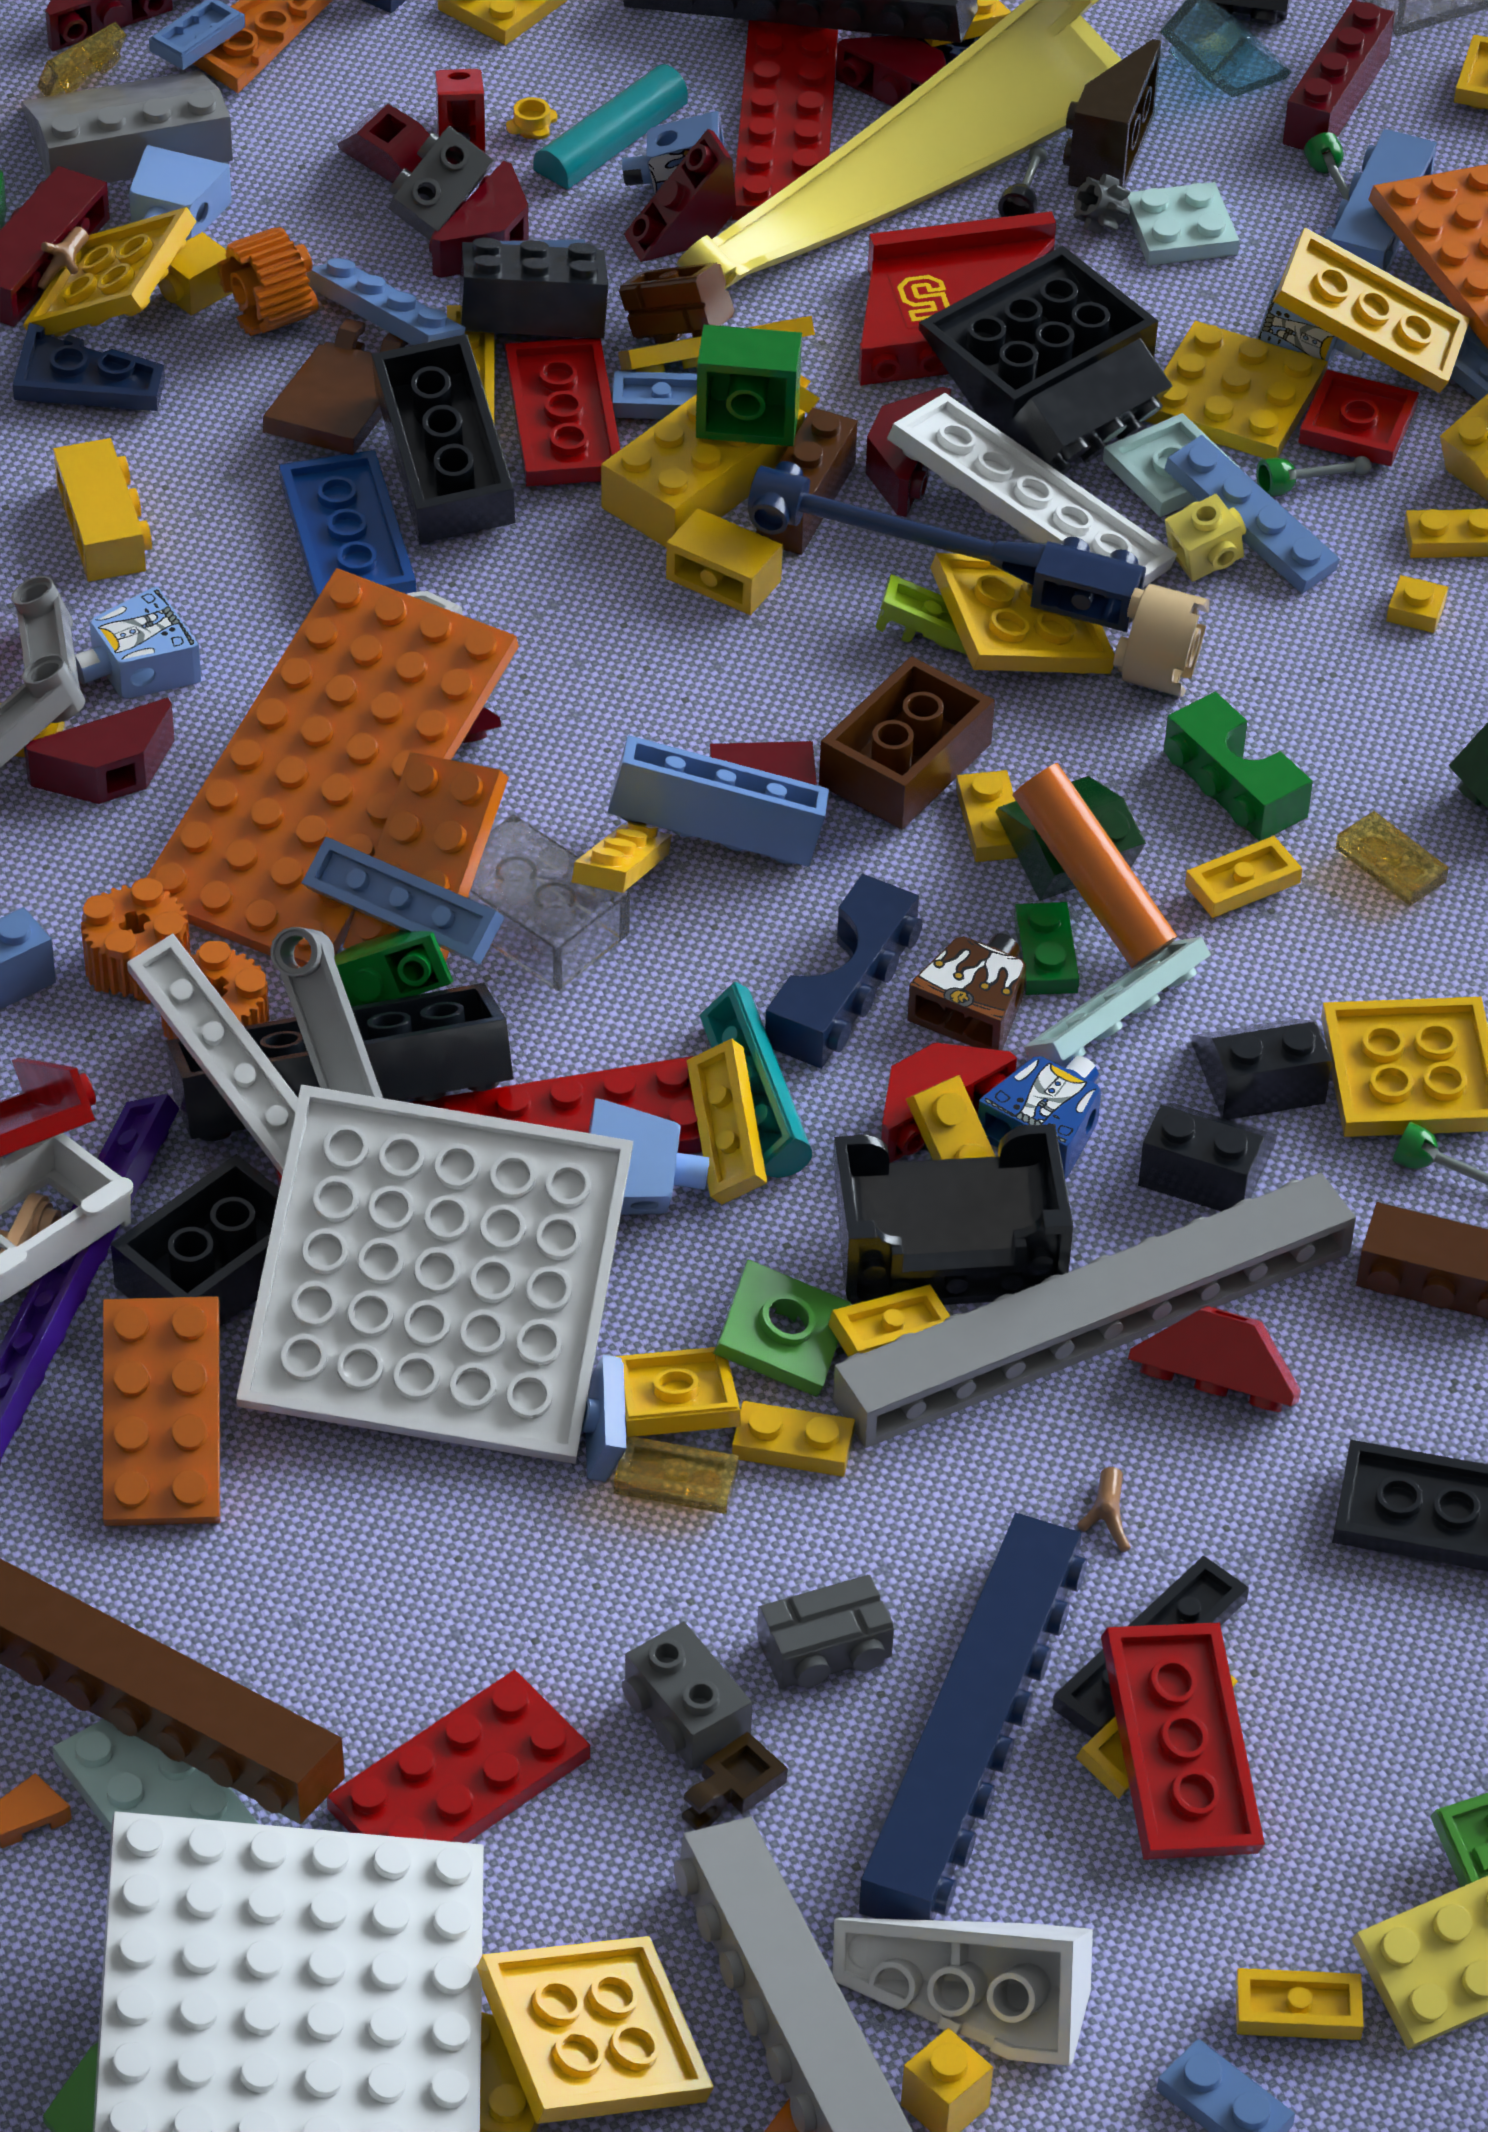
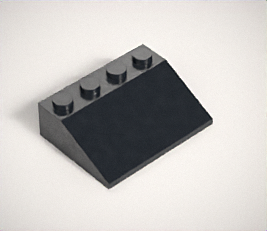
(1033, 332)

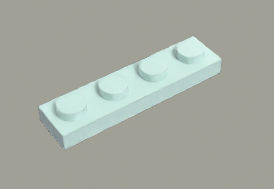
(1129, 994)

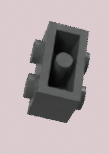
(443, 178)
(686, 1695)

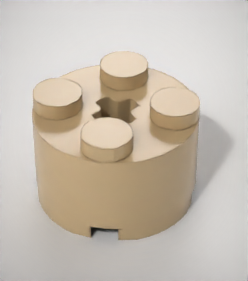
(1162, 639)

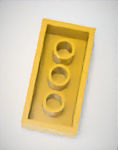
(672, 473)

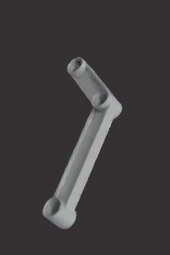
(50, 669)
(324, 1013)

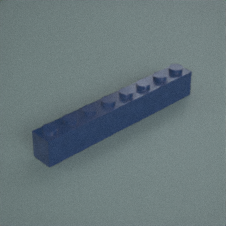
(972, 1723)

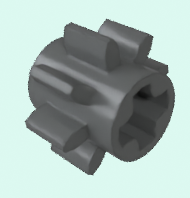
(1101, 204)

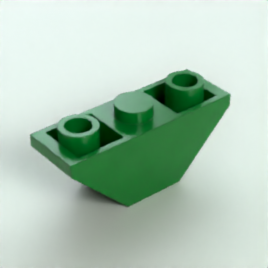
(392, 967)

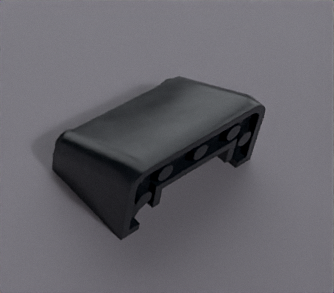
(953, 1222)

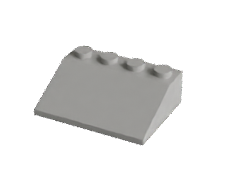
(110, 126)

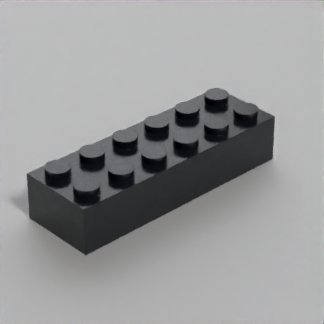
(414, 1044)

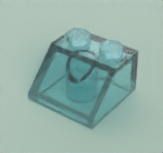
(1221, 49)

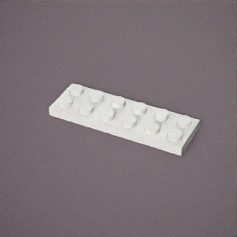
(1019, 484)

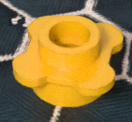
(531, 118)

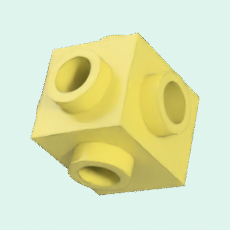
(1205, 536)

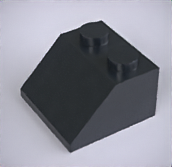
(1265, 1067)
(1203, 1157)

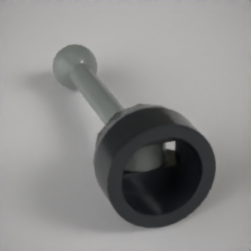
(1020, 197)

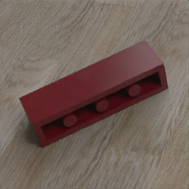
(1339, 74)
(49, 215)

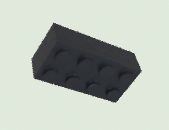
(443, 438)

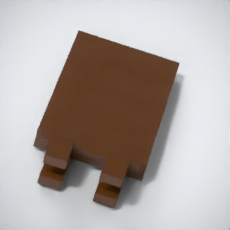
(332, 394)

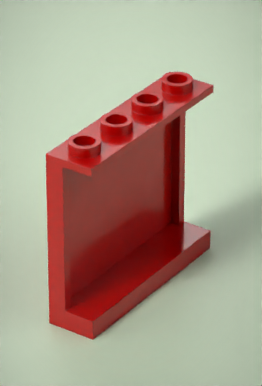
(51, 1103)

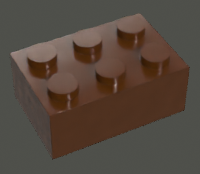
(906, 742)

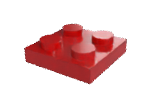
(1358, 417)

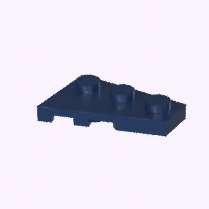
(75, 375)

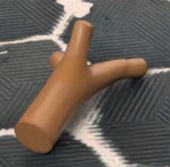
(63, 255)
(1108, 1507)

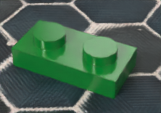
(1046, 948)

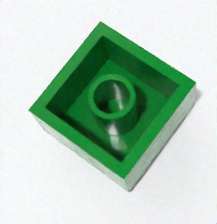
(748, 385)

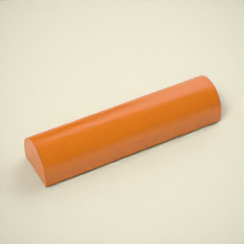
(1094, 865)

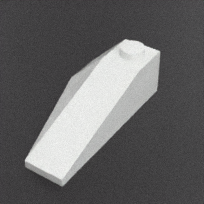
(990, 1981)

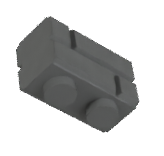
(825, 1632)

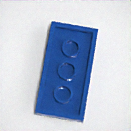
(346, 520)

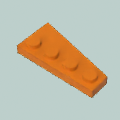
(267, 31)

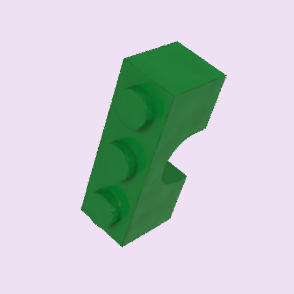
(1258, 794)

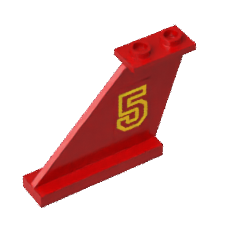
(927, 271)

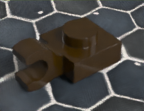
(736, 1775)

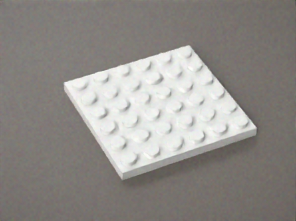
(436, 1274)
(288, 1980)

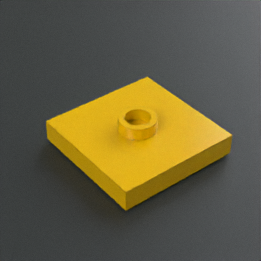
(678, 1392)

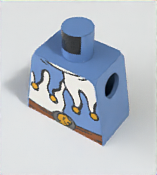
(667, 148)

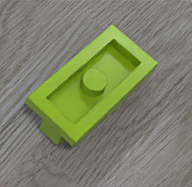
(918, 611)

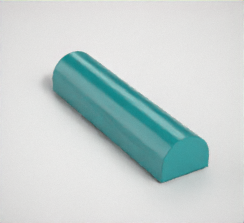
(612, 127)
(778, 1123)

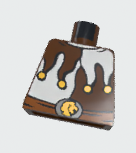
(970, 991)

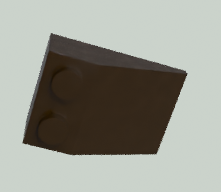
(1113, 118)

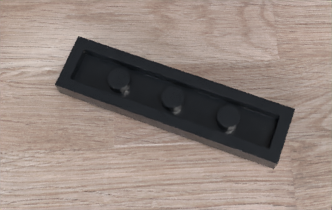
(1199, 1596)

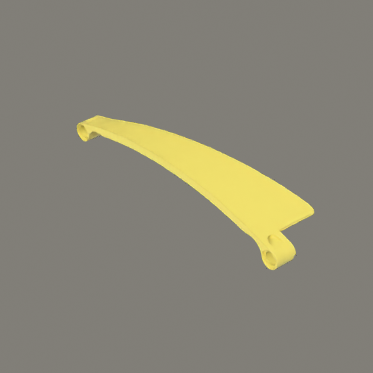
(962, 121)

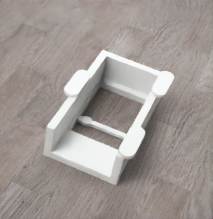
(83, 1179)

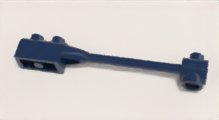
(1063, 575)

